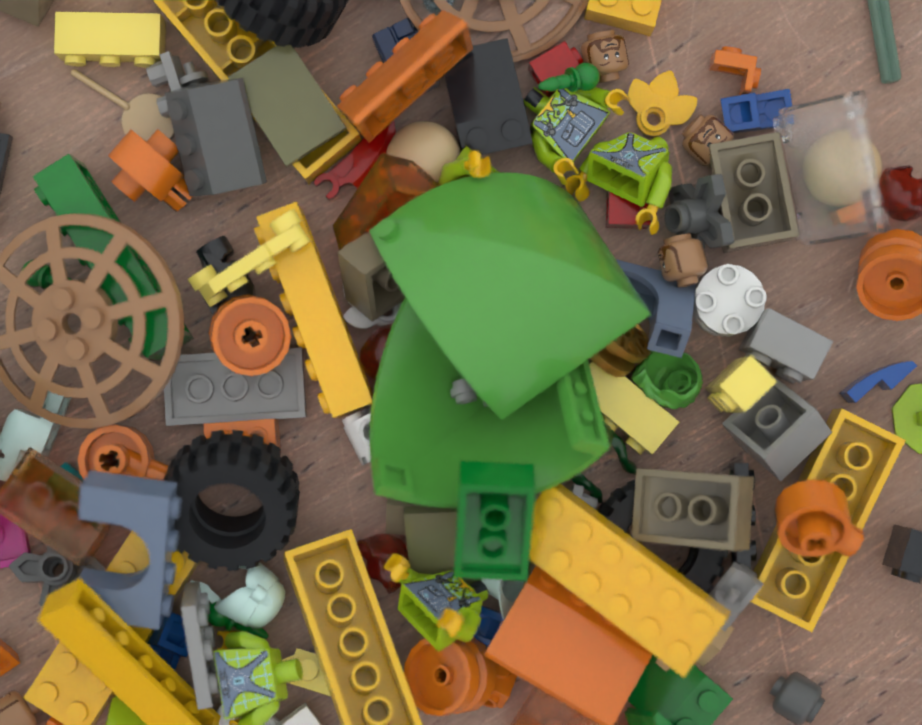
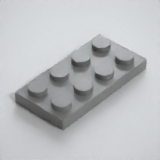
(212, 393)

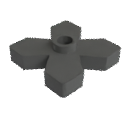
(696, 212)
(41, 569)

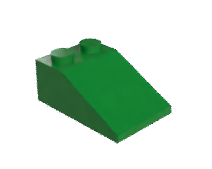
(494, 520)
(678, 698)

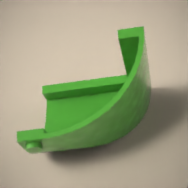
(508, 281)
(424, 435)

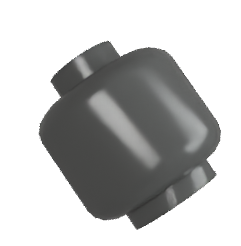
(797, 698)

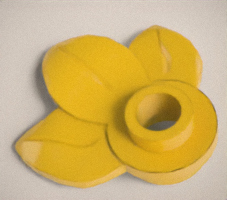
(662, 100)

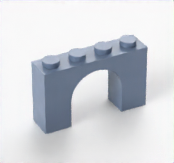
(669, 308)
(150, 512)

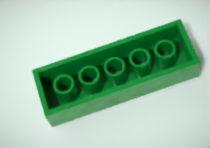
(72, 190)

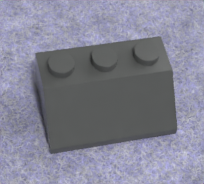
(215, 137)

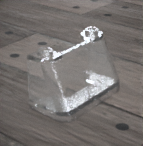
(832, 169)

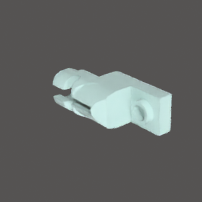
(28, 430)

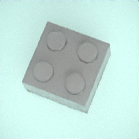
(786, 347)
(778, 430)

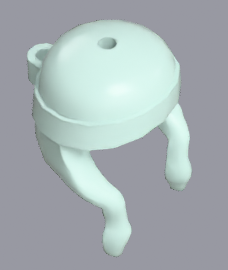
(252, 604)

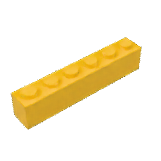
(121, 658)

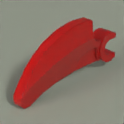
(358, 163)

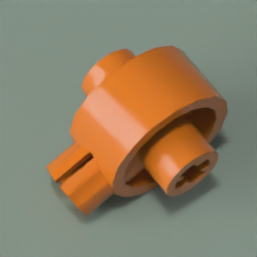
(149, 168)
(132, 448)
(816, 520)

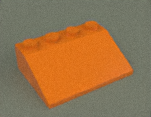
(406, 74)
(568, 649)

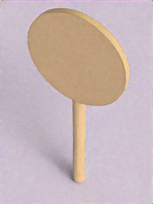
(139, 114)

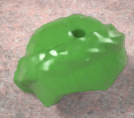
(669, 379)

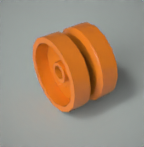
(891, 275)
(264, 349)
(451, 679)

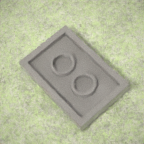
(200, 643)

